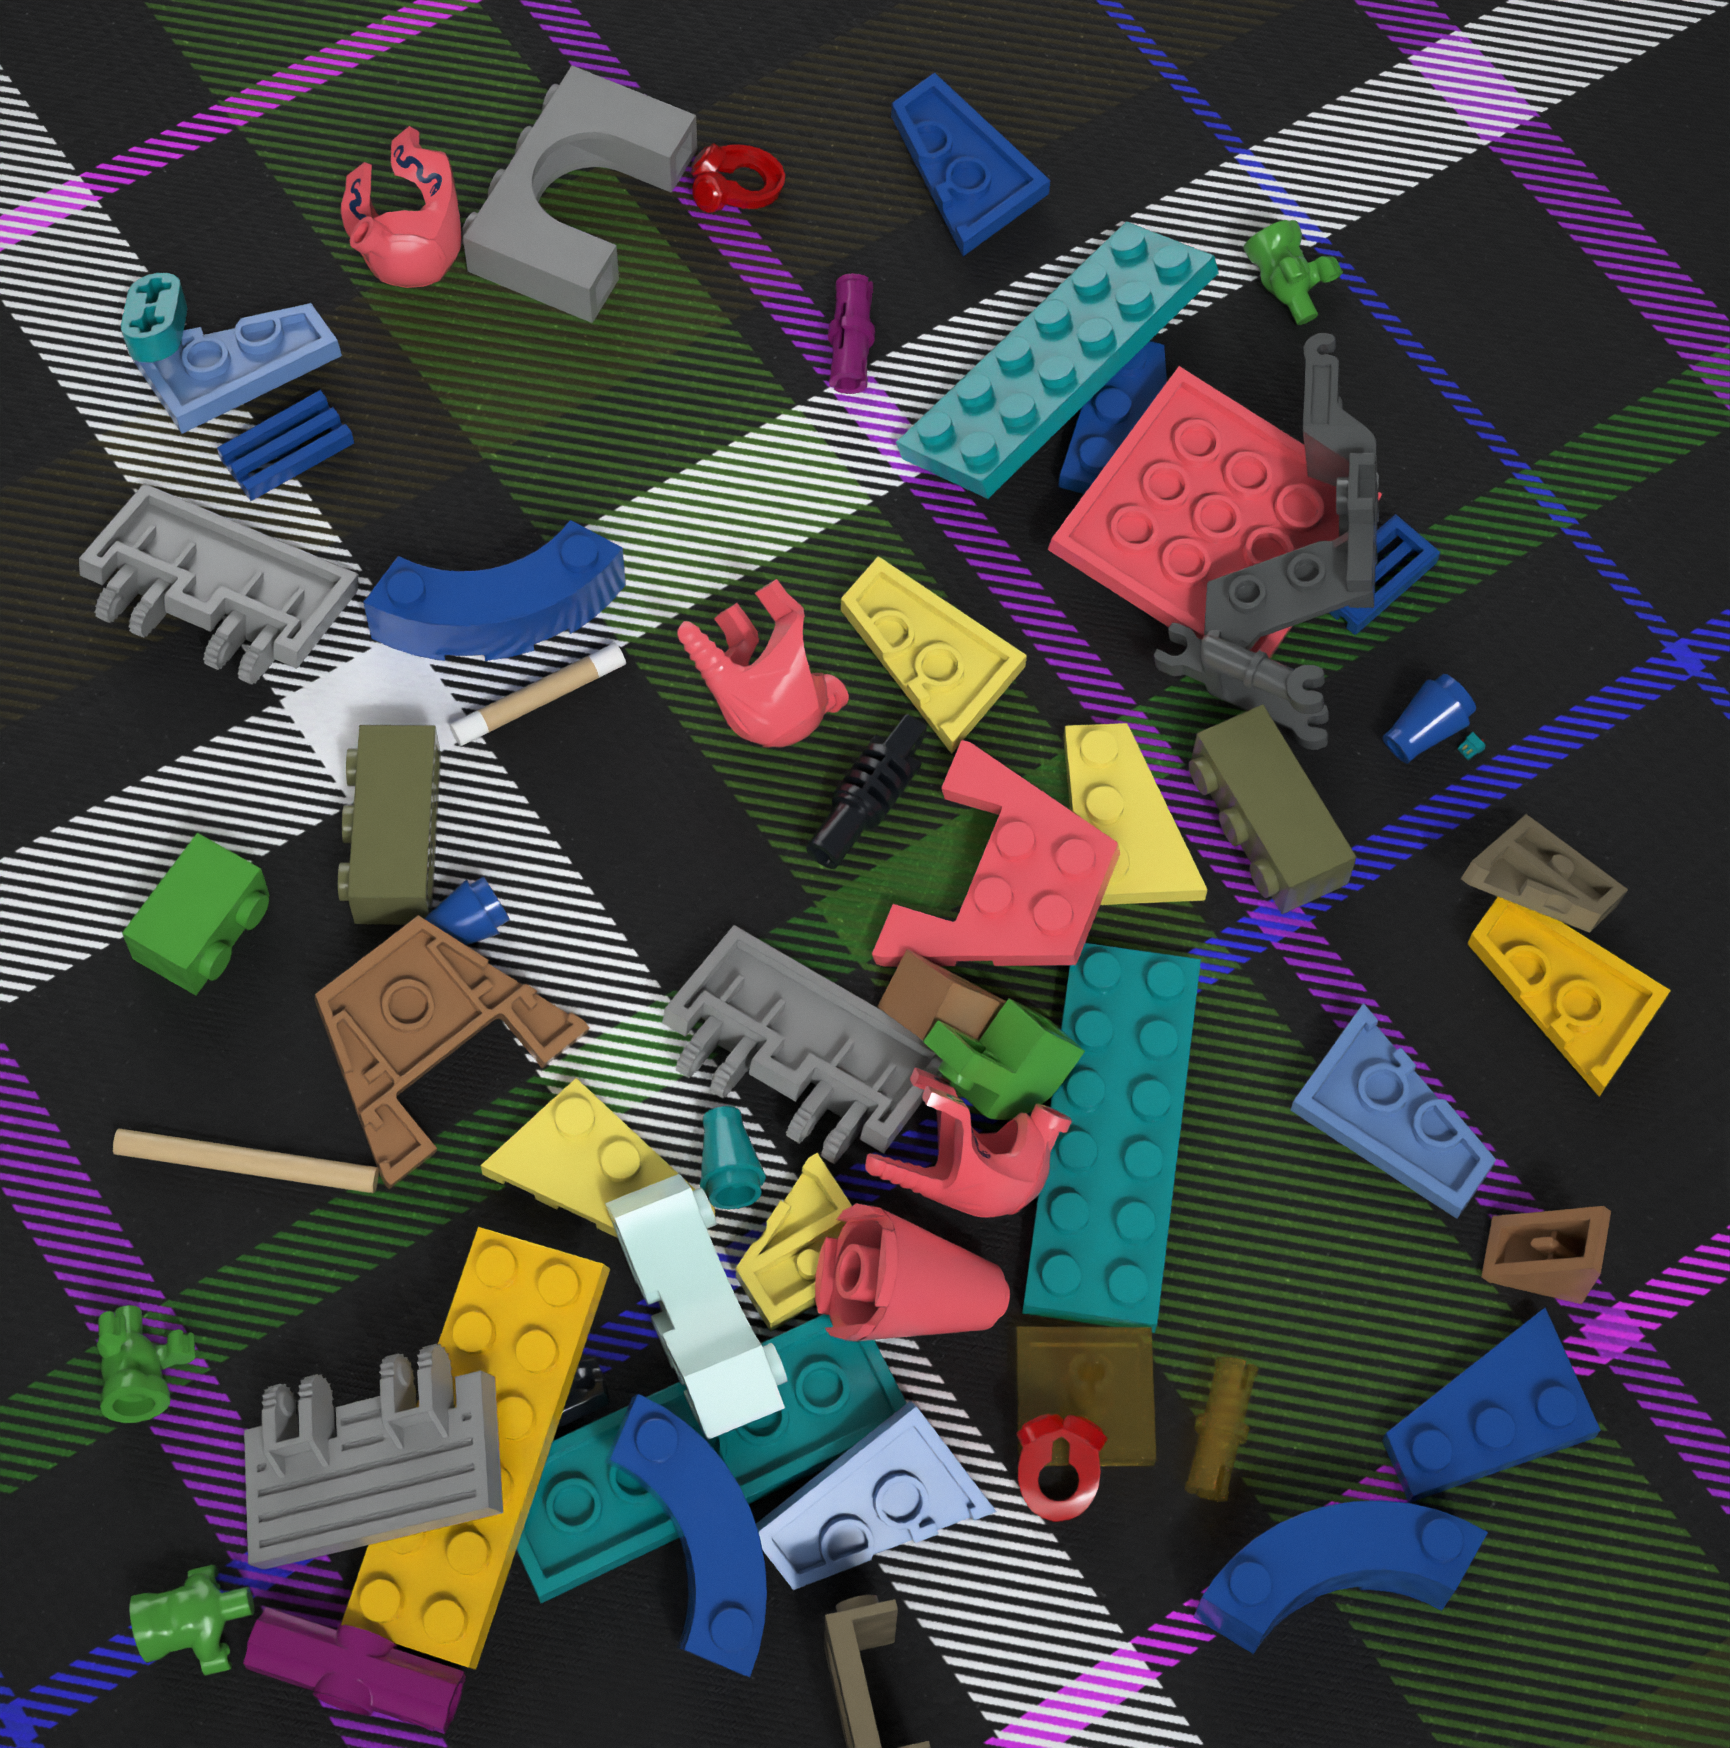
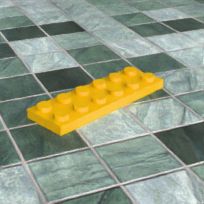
(525, 1322)

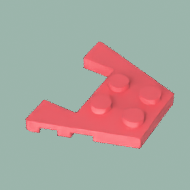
(1031, 888)

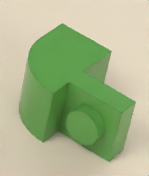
(1011, 1066)

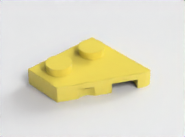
(783, 1262)

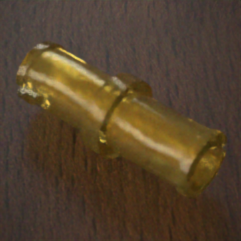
(1221, 1428)

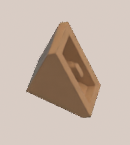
(928, 993)
(1548, 1251)

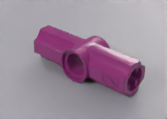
(354, 1670)

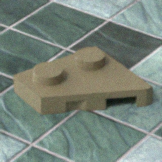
(1545, 876)

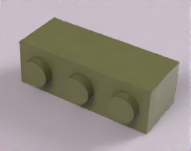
(1271, 810)
(391, 824)

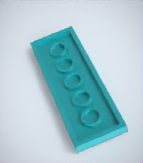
(1057, 359)
(1113, 1172)
(599, 1518)

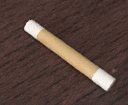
(537, 694)

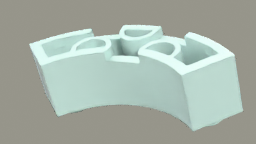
(701, 1321)

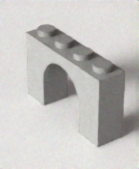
(580, 127)

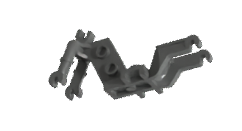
(1297, 583)

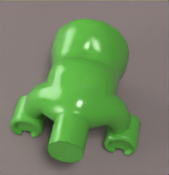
(1286, 270)
(134, 1365)
(189, 1619)

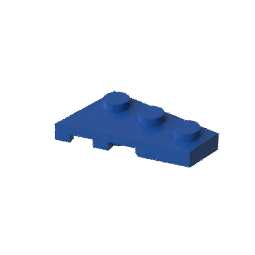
(965, 163)
(1112, 416)
(1494, 1415)

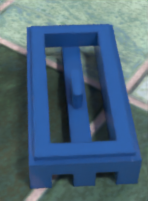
(279, 438)
(1412, 541)

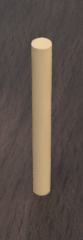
(245, 1160)

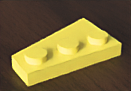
(931, 650)
(1120, 798)
(578, 1157)

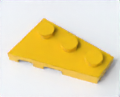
(1569, 987)

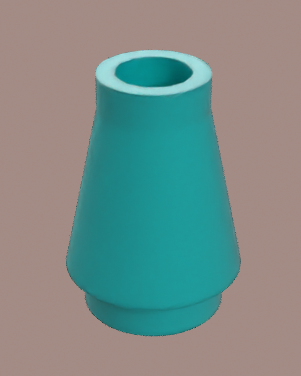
(729, 1163)

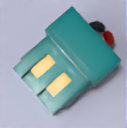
(1471, 746)

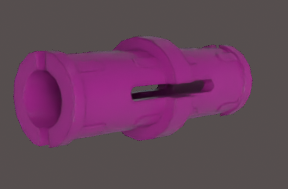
(851, 334)

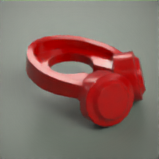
(713, 191)
(1037, 1440)

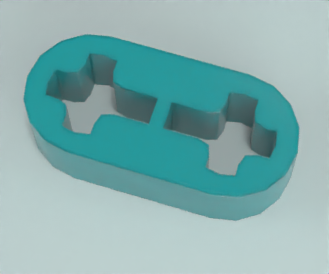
(154, 317)

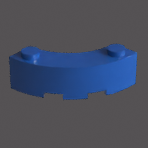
(497, 608)
(714, 1528)
(1334, 1549)

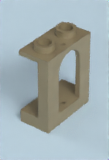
(855, 1627)

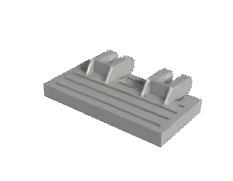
(212, 567)
(799, 1032)
(384, 1473)

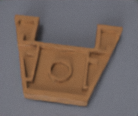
(407, 1013)

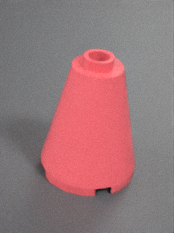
(903, 1281)

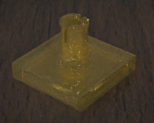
(1094, 1376)

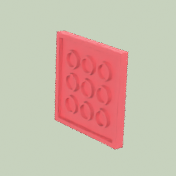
(1193, 500)

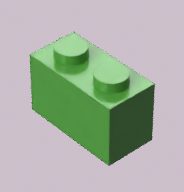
(197, 914)

